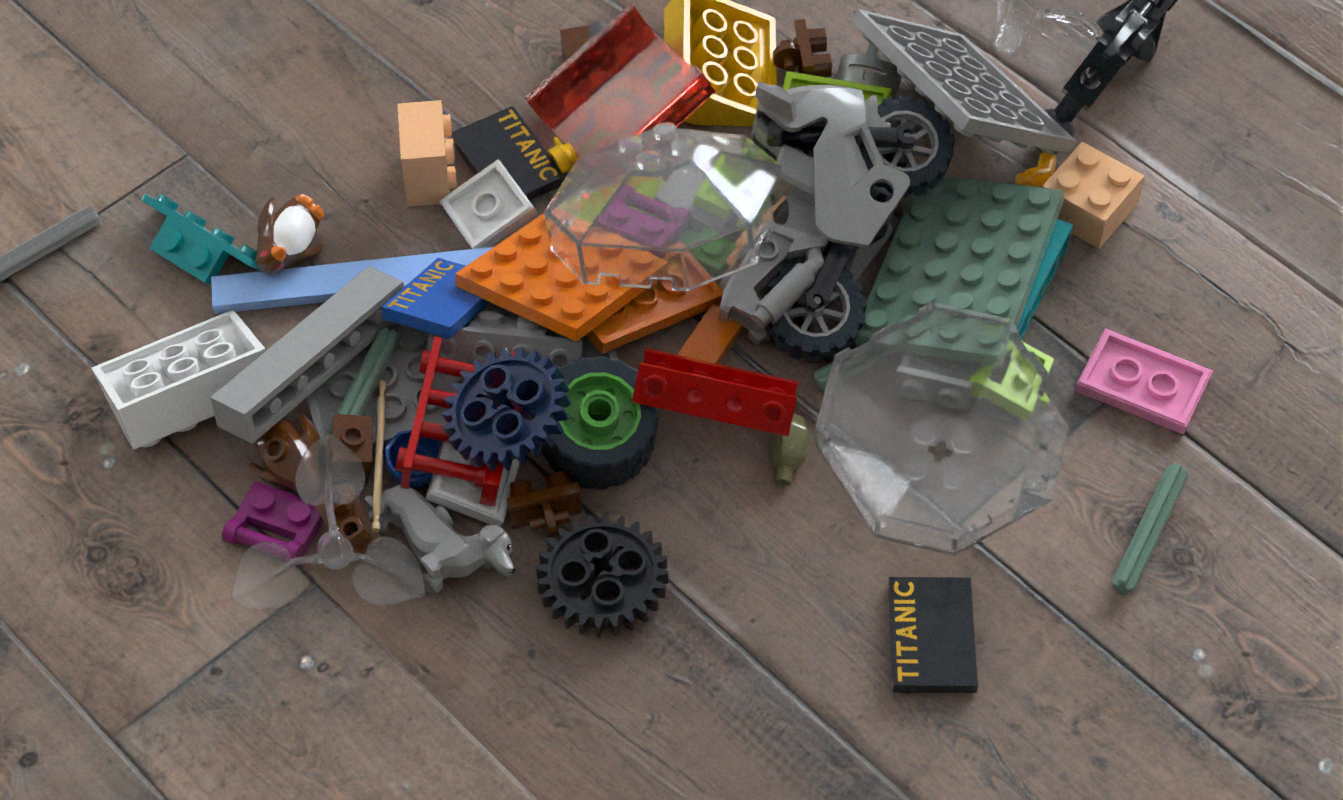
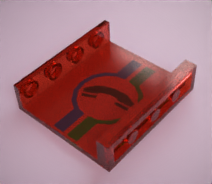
(618, 86)

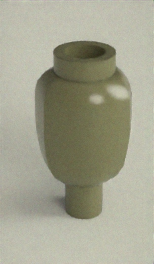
(791, 451)

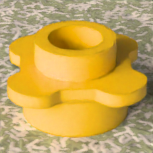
(563, 155)

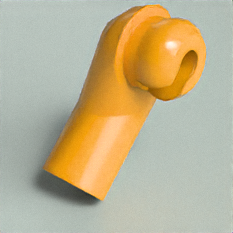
(1038, 175)

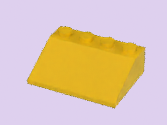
(730, 49)

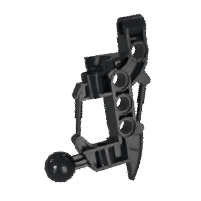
(1127, 32)

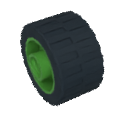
(605, 432)

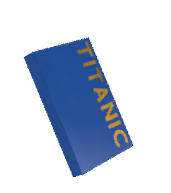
(434, 302)

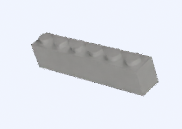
(305, 357)

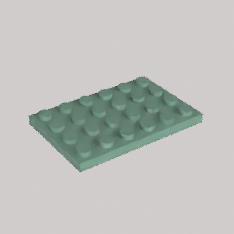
(966, 249)

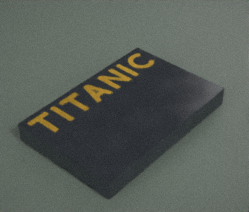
(512, 142)
(932, 635)

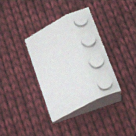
(171, 380)

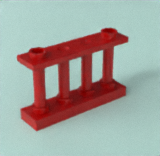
(716, 392)
(409, 459)

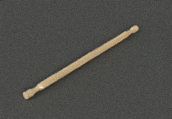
(379, 456)

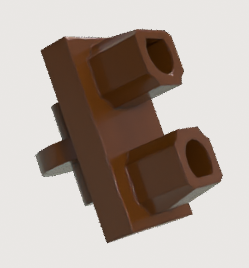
(800, 52)
(544, 507)
(353, 523)

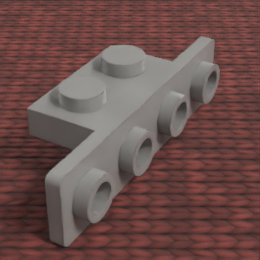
(493, 332)

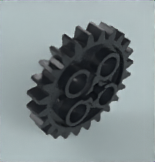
(572, 558)

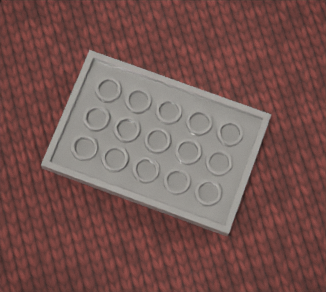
(963, 83)

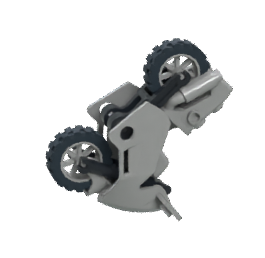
(830, 158)

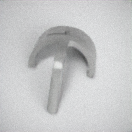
(870, 60)

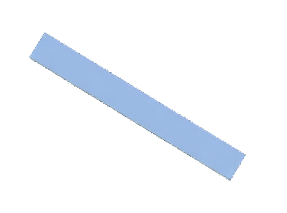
(317, 282)

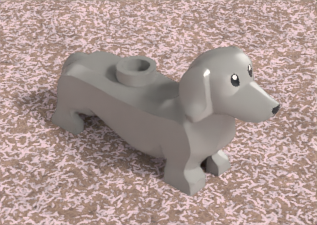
(437, 543)

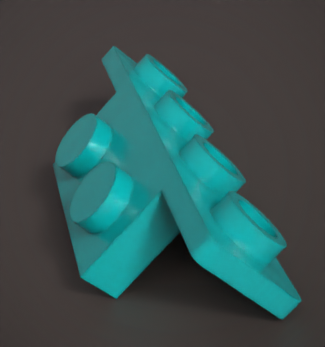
(193, 246)

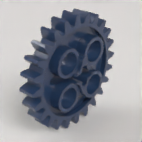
(520, 380)

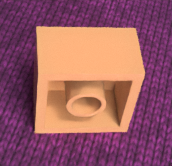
(426, 152)
(1096, 193)

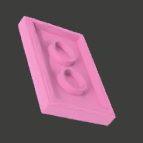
(1144, 381)

